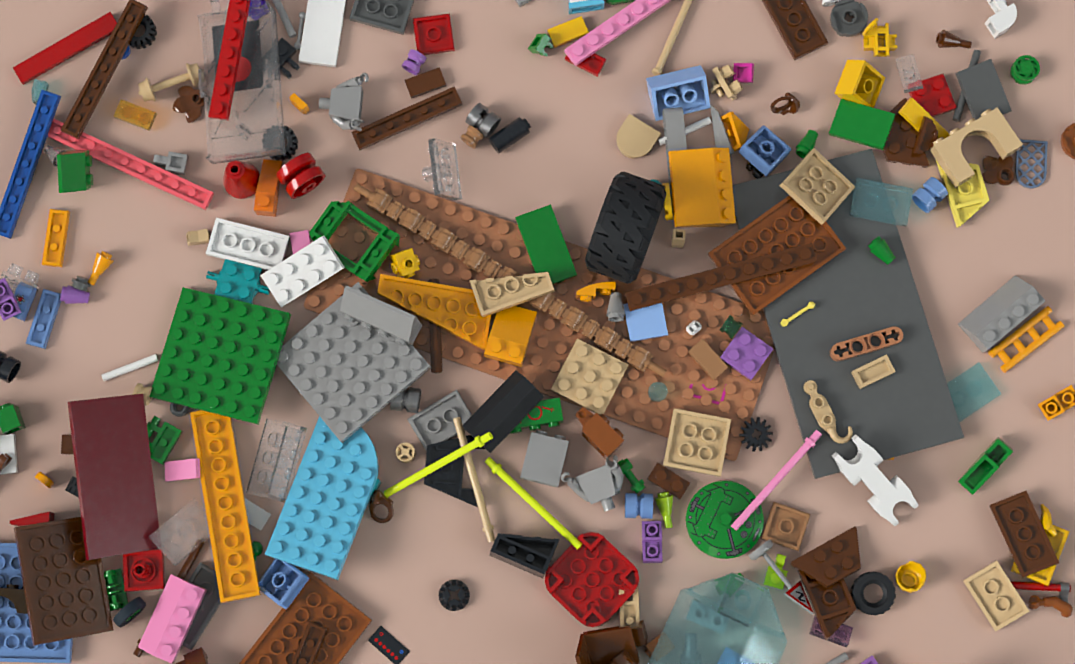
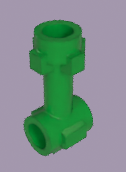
(626, 467)

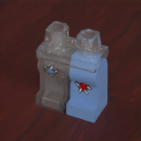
(23, 289)

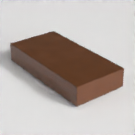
(425, 82)

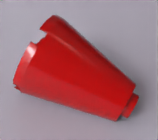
(240, 179)

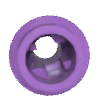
(72, 295)

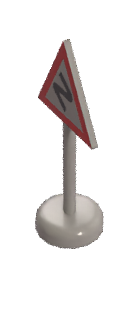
(796, 592)

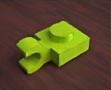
(771, 578)

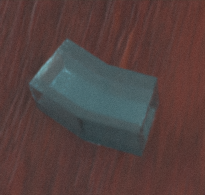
(38, 85)

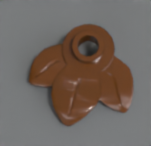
(187, 104)
(996, 167)

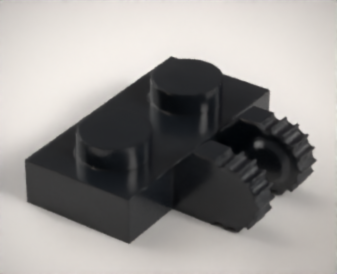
(286, 51)

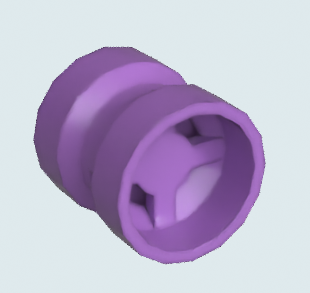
(414, 61)

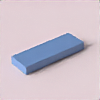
(44, 319)

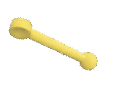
(784, 322)

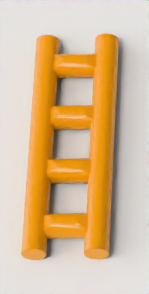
(1027, 327)

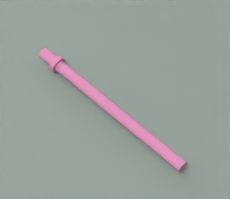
(809, 442)

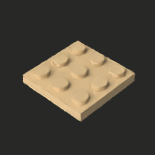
(817, 186)
(589, 377)
(697, 442)

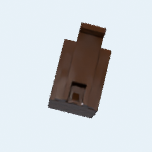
(604, 644)

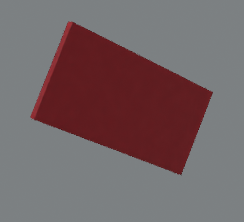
(113, 475)

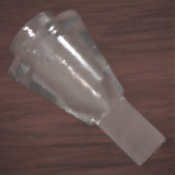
(51, 152)

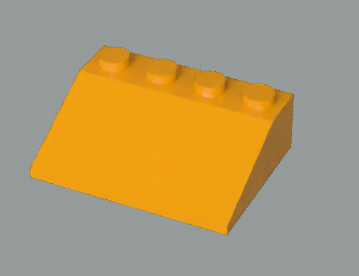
(702, 187)

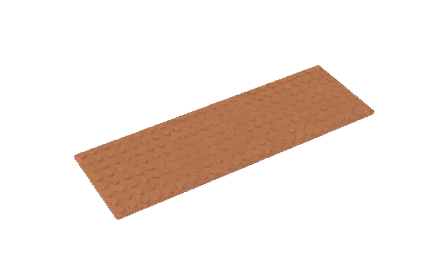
(550, 338)

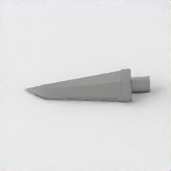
(720, 134)

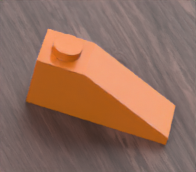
(268, 189)

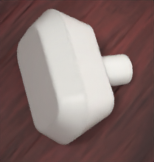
(693, 327)

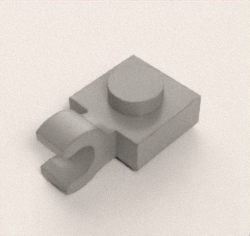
(174, 162)

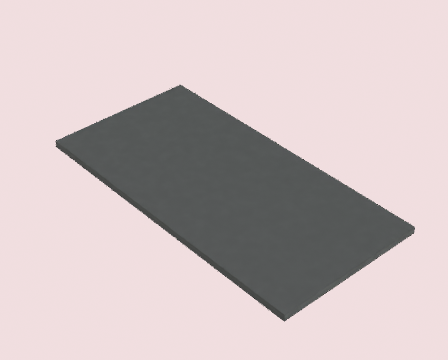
(851, 299)

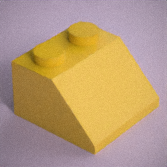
(860, 83)

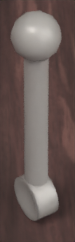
(297, 45)

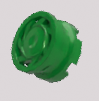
(1025, 70)

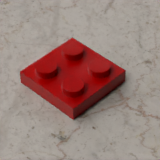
(934, 96)

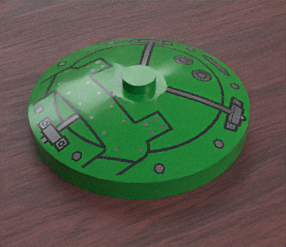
(713, 513)

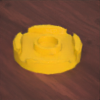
(667, 203)

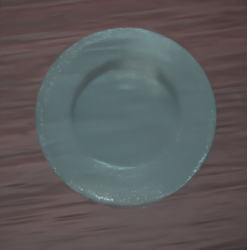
(657, 391)

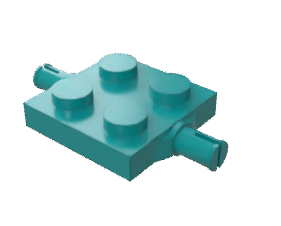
(238, 281)

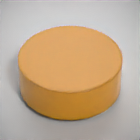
(44, 479)

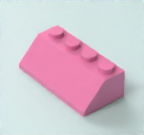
(172, 619)

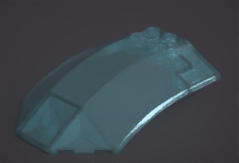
(722, 624)

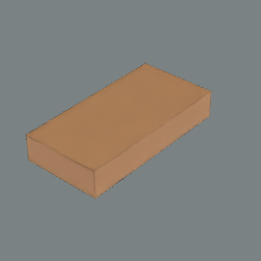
(708, 359)

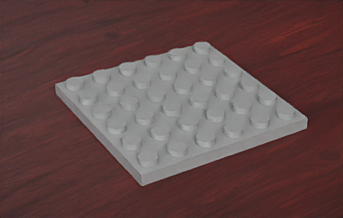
(348, 369)

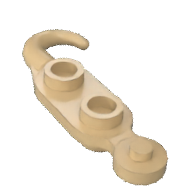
(824, 413)

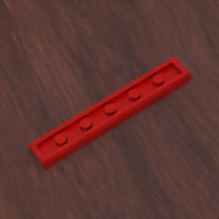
(65, 48)

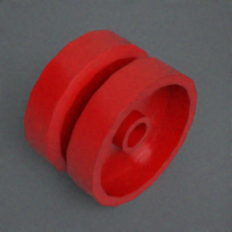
(300, 175)

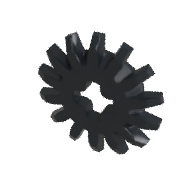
(749, 430)

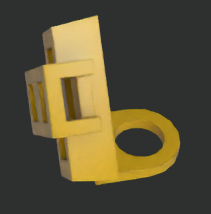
(875, 42)

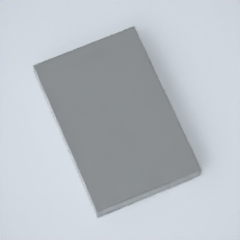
(436, 421)

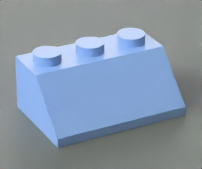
(679, 88)

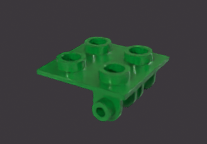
(115, 589)

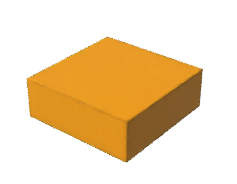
(299, 104)

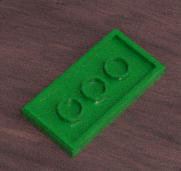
(546, 244)

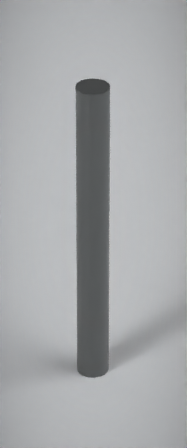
(961, 101)

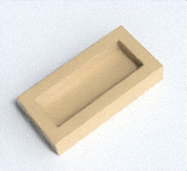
(873, 371)

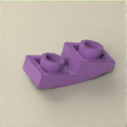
(8, 303)
(652, 542)

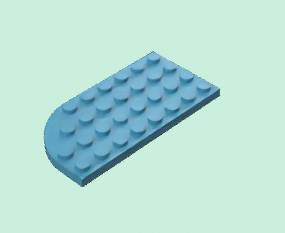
(326, 502)

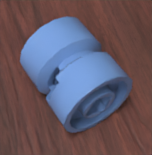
(927, 197)
(639, 505)

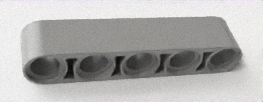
(675, 132)

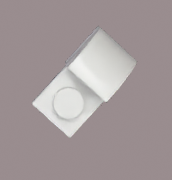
(1002, 19)

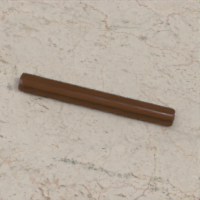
(435, 343)

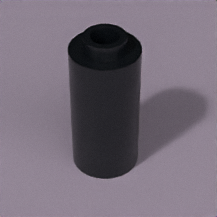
(509, 134)

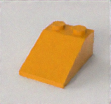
(510, 335)

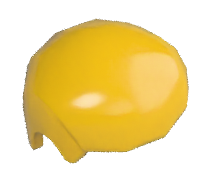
(911, 576)

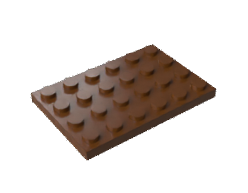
(61, 588)

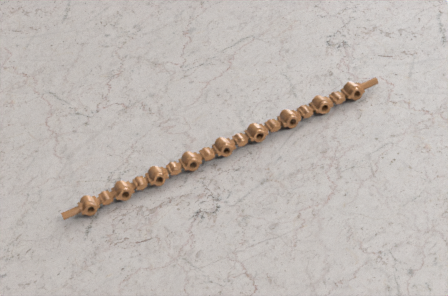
(478, 261)

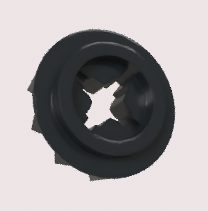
(454, 605)

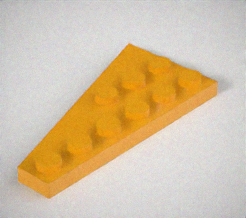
(440, 304)

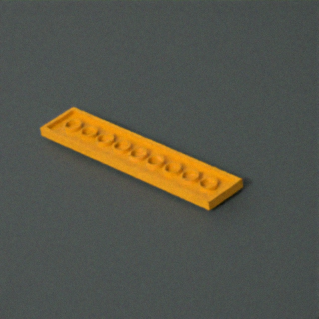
(225, 506)

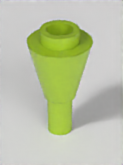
(664, 503)

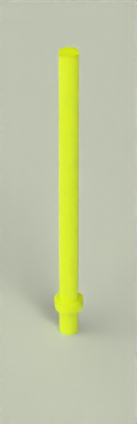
(478, 442)
(496, 469)

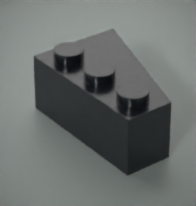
(525, 553)

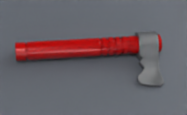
(1063, 588)

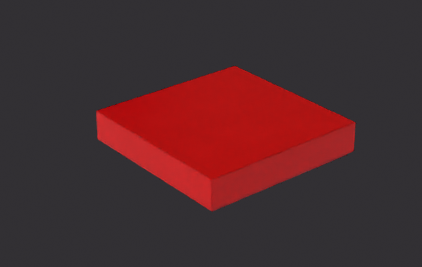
(433, 34)

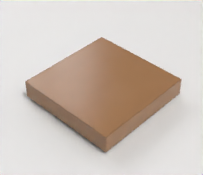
(785, 526)

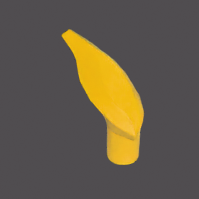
(1046, 521)

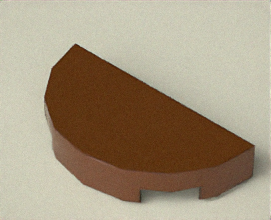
(926, 136)

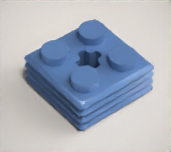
(765, 150)
(284, 592)

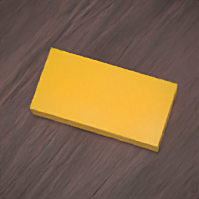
(567, 31)

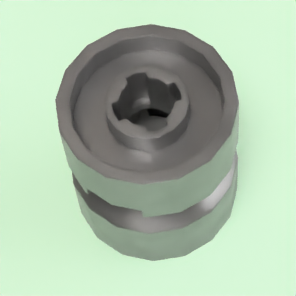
(483, 120)
(407, 400)

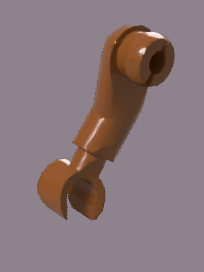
(1065, 608)

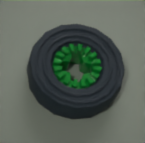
(129, 612)

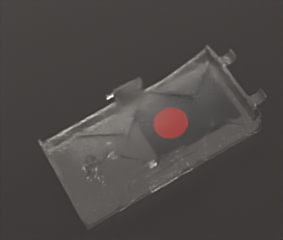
(256, 109)

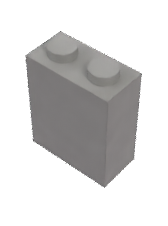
(544, 458)

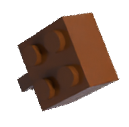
(599, 432)

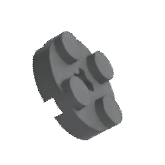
(852, 8)

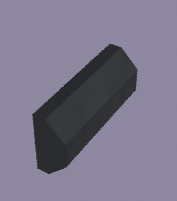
(504, 410)

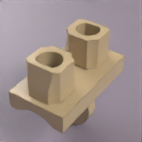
(722, 75)

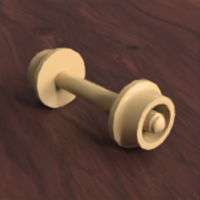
(148, 91)

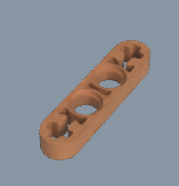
(866, 343)

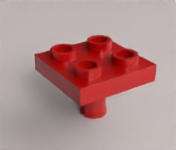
(143, 570)

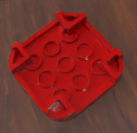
(590, 580)

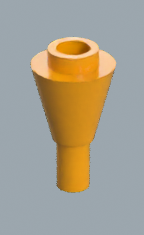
(102, 262)

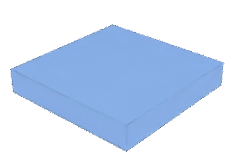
(645, 322)

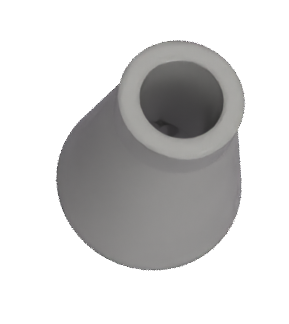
(615, 308)

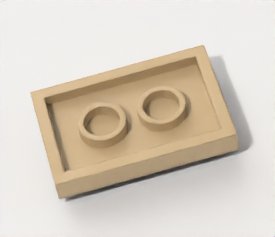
(996, 595)

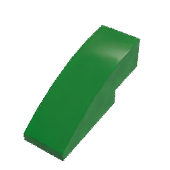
(985, 465)

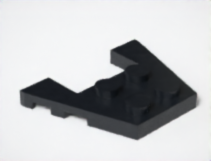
(449, 477)

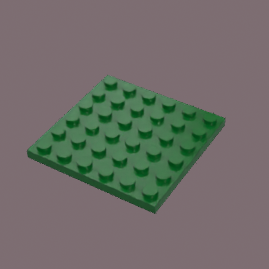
(220, 355)

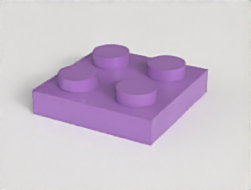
(746, 353)

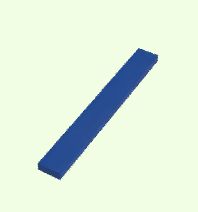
(27, 161)

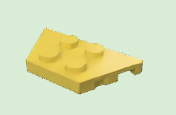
(967, 197)

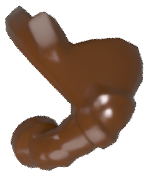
(792, 105)
(380, 498)

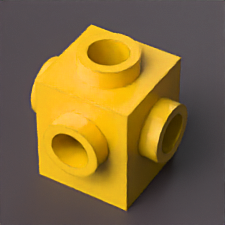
(405, 263)

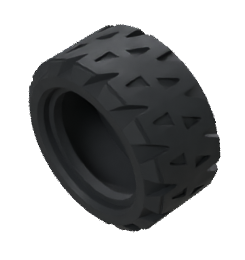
(625, 227)

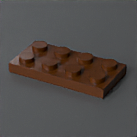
(1024, 534)

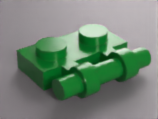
(164, 440)

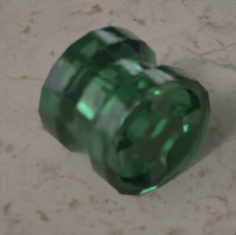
(731, 326)

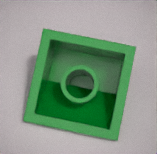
(74, 171)

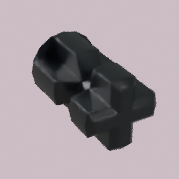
(756, 173)

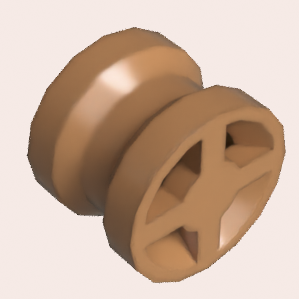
(472, 137)

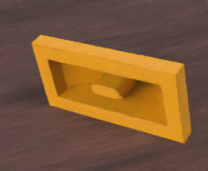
(735, 129)

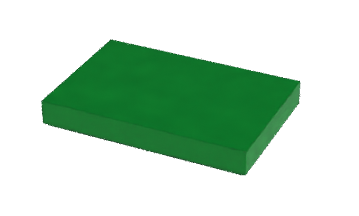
(862, 124)

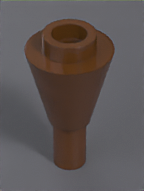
(947, 40)

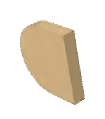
(636, 138)

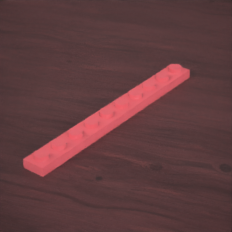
(134, 166)

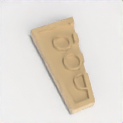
(502, 293)

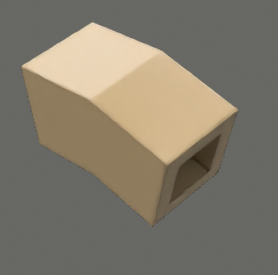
(198, 237)
(678, 238)

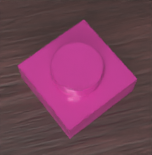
(743, 72)

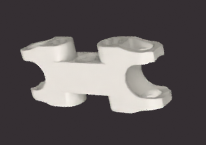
(865, 468)

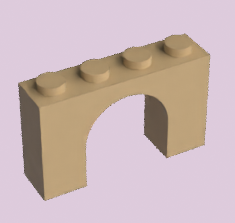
(990, 126)

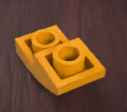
(588, 293)
(1058, 403)

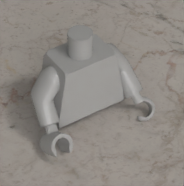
(346, 103)
(598, 484)

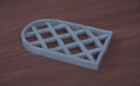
(1044, 168)

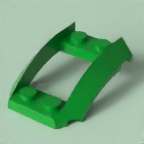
(377, 250)

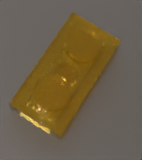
(135, 115)

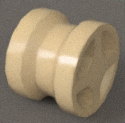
(139, 389)
(403, 454)

